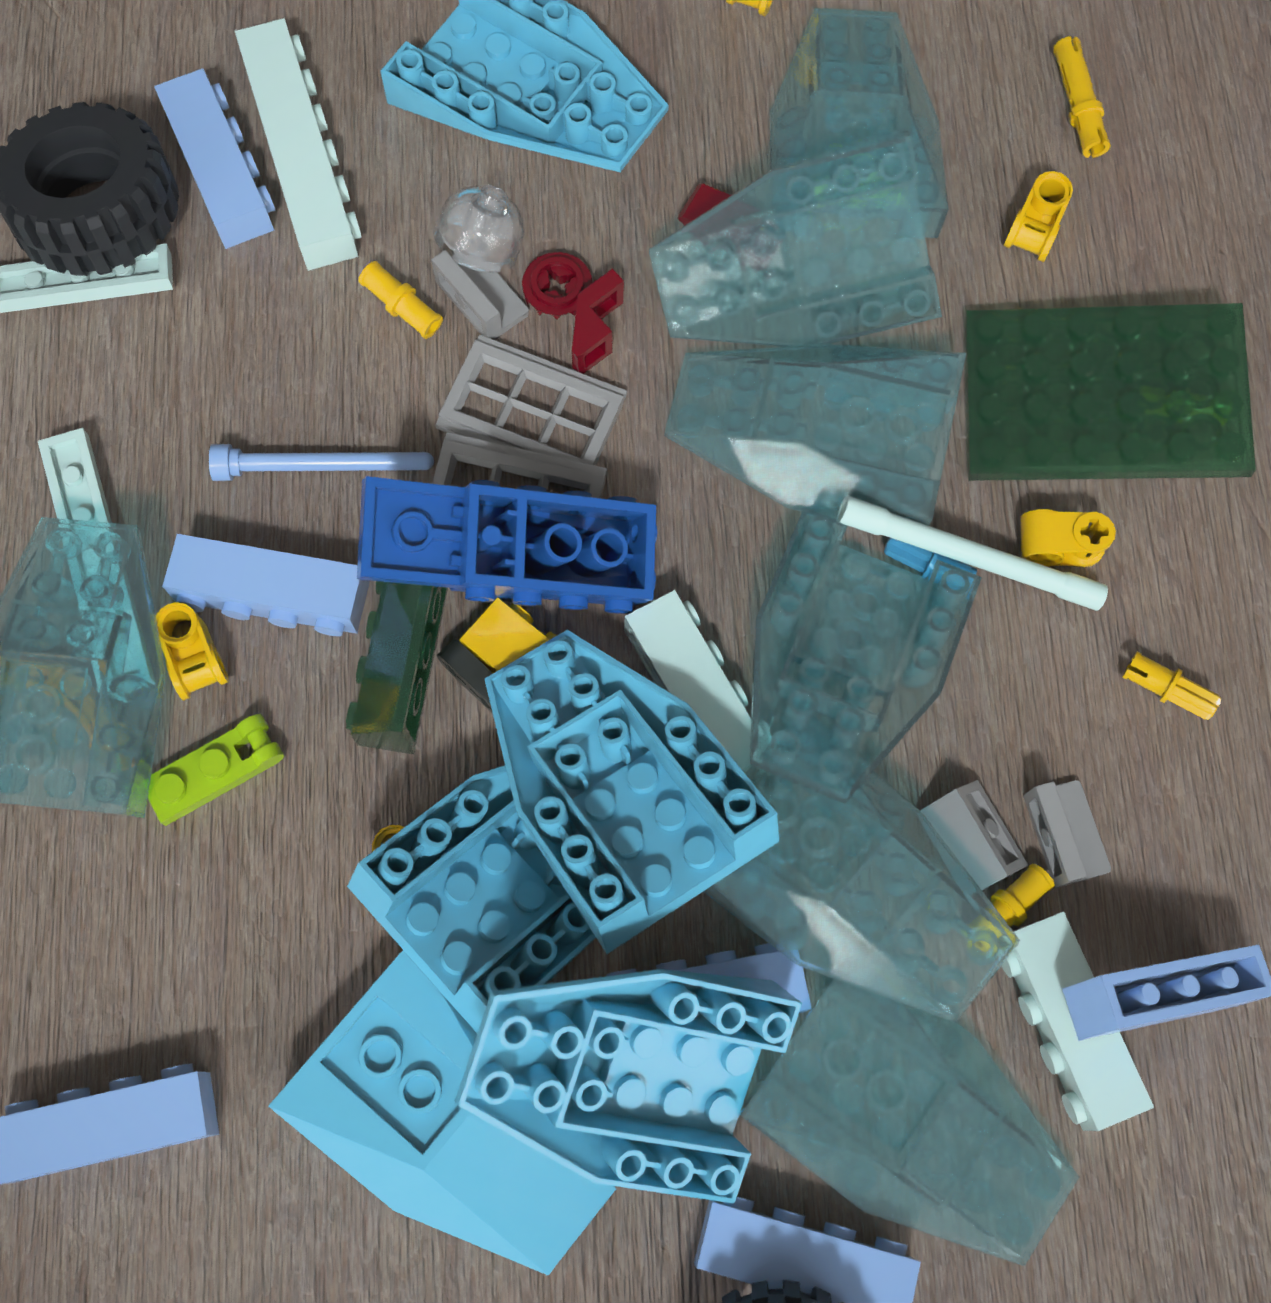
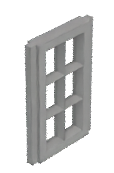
(540, 371)
(516, 461)

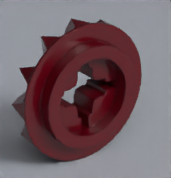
(563, 269)

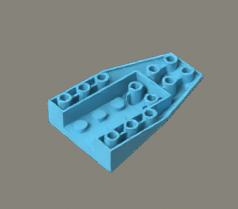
(529, 80)
(621, 786)
(472, 897)
(629, 1074)
(388, 1115)

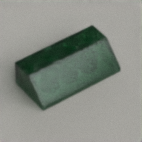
(397, 666)

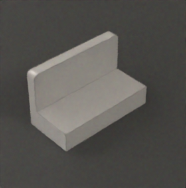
(480, 296)
(1066, 832)
(975, 834)

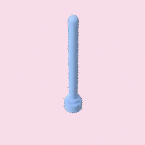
(230, 462)

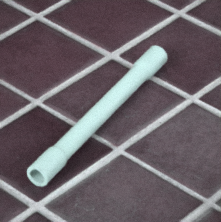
(880, 521)

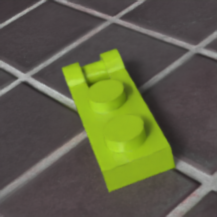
(212, 770)

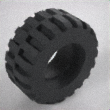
(76, 149)

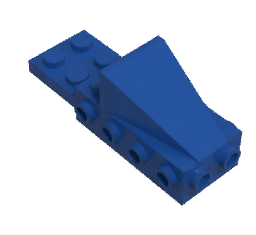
(509, 543)

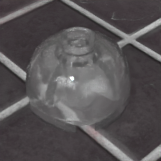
(481, 228)

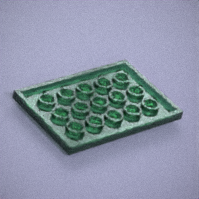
(1108, 393)

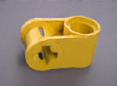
(1038, 219)
(1064, 537)
(191, 659)

